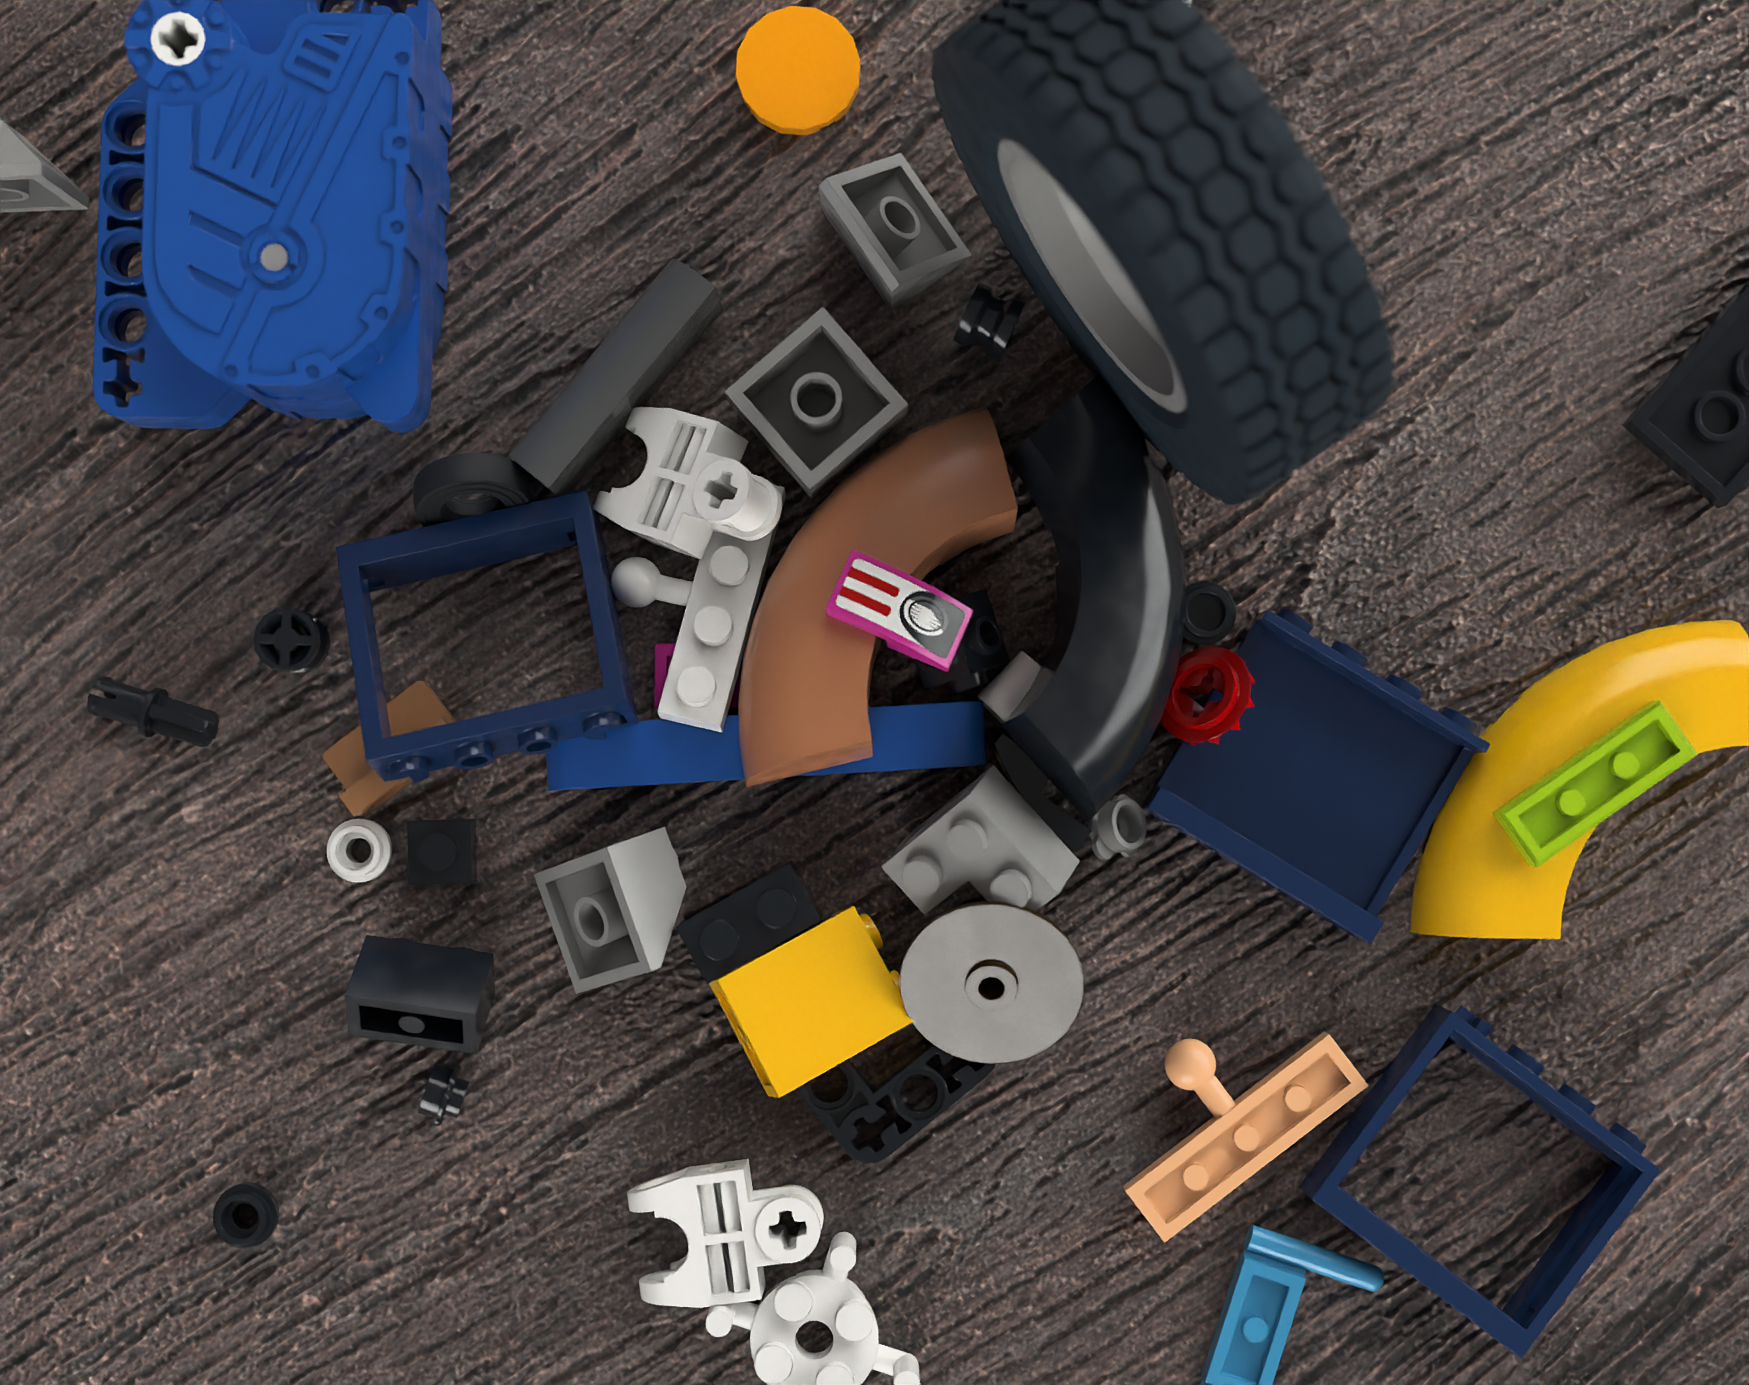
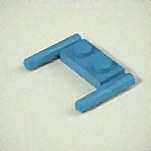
(1265, 1301)

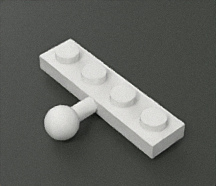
(714, 623)

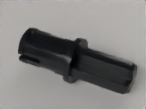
(153, 712)

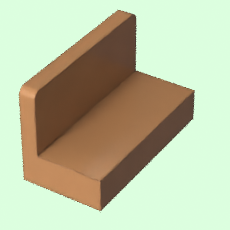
(365, 790)

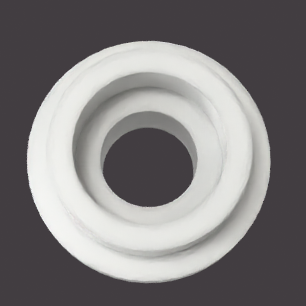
(340, 854)

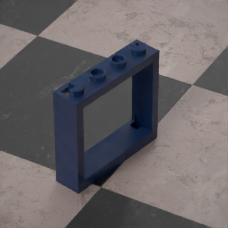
(462, 547)
(1575, 1245)

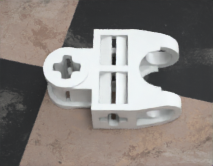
(691, 485)
(727, 1233)

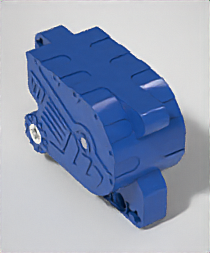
(279, 216)

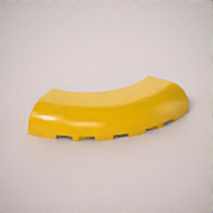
(1471, 871)

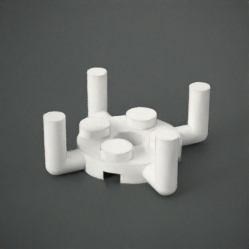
(820, 1297)

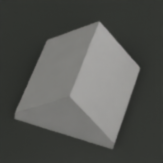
(892, 227)

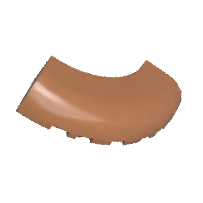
(906, 507)

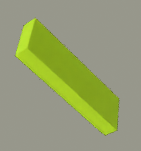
(1594, 783)

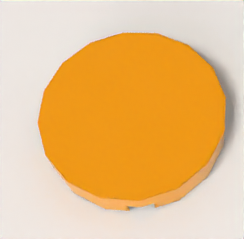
(798, 70)

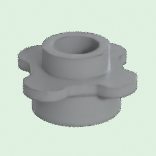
(1118, 828)

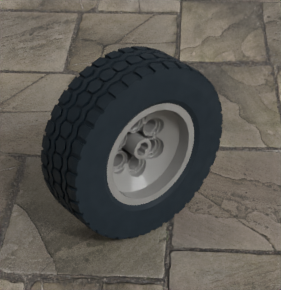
(1170, 230)

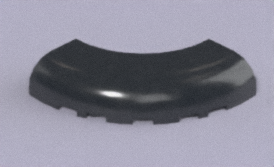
(1114, 600)

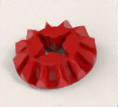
(1197, 675)

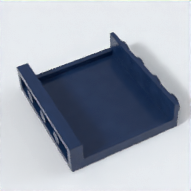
(1322, 779)

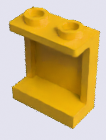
(813, 1001)

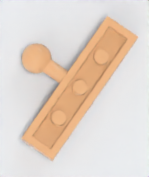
(1242, 1131)

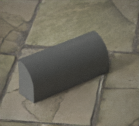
(618, 378)

